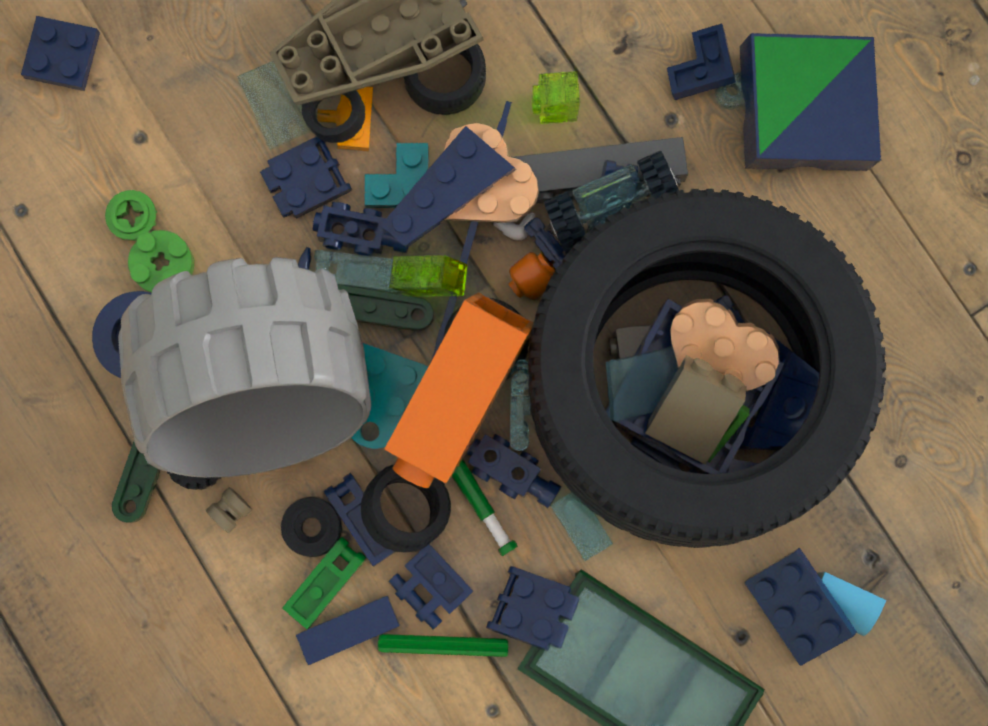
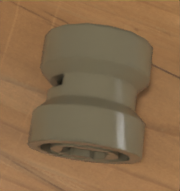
(228, 510)

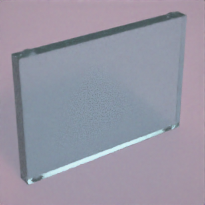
(273, 105)
(639, 382)

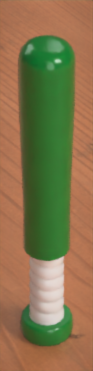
(482, 507)

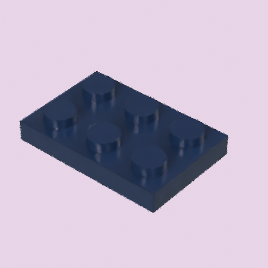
(800, 607)

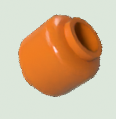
(531, 275)

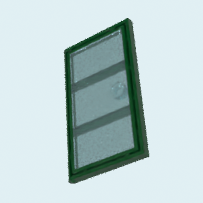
(635, 669)

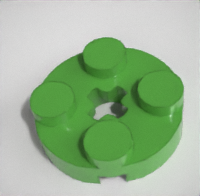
(148, 248)

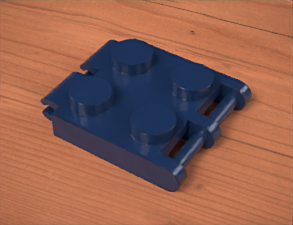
(304, 178)
(534, 610)

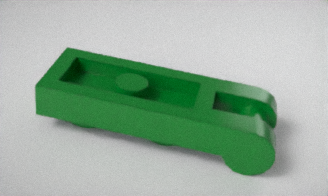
(323, 584)

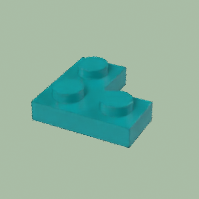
(390, 189)

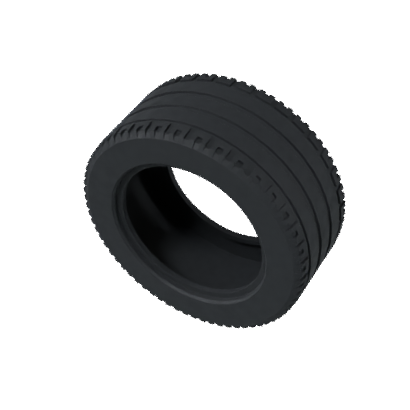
(780, 267)

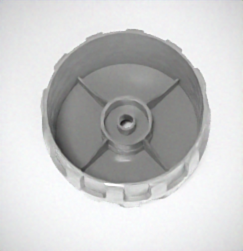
(242, 369)

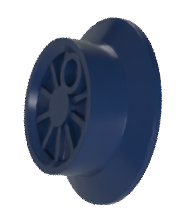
(107, 329)

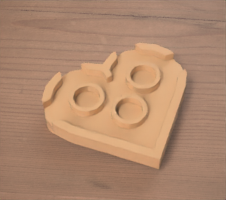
(510, 196)
(733, 348)

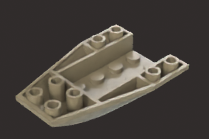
(369, 44)

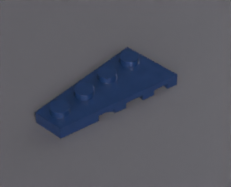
(447, 186)

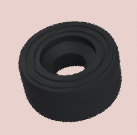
(293, 526)

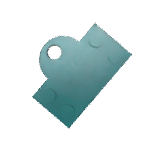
(391, 387)

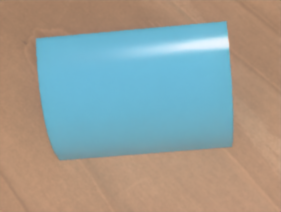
(857, 604)

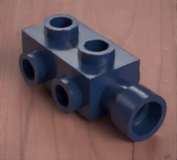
(355, 227)
(503, 466)

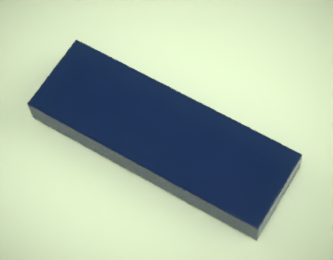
(347, 630)

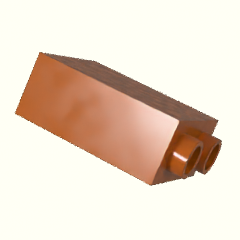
(457, 390)

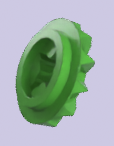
(119, 207)

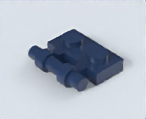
(438, 579)

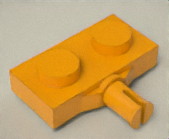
(339, 116)

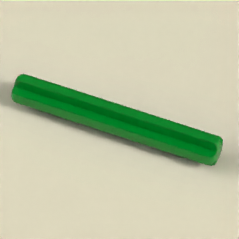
(443, 645)

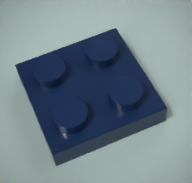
(60, 53)

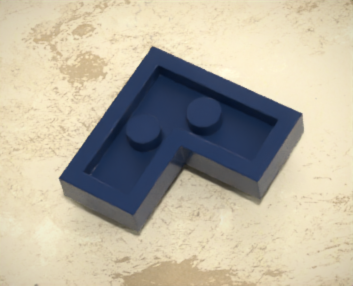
(710, 69)

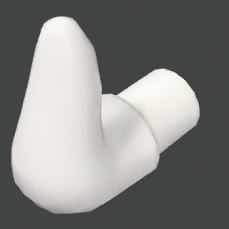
(515, 231)

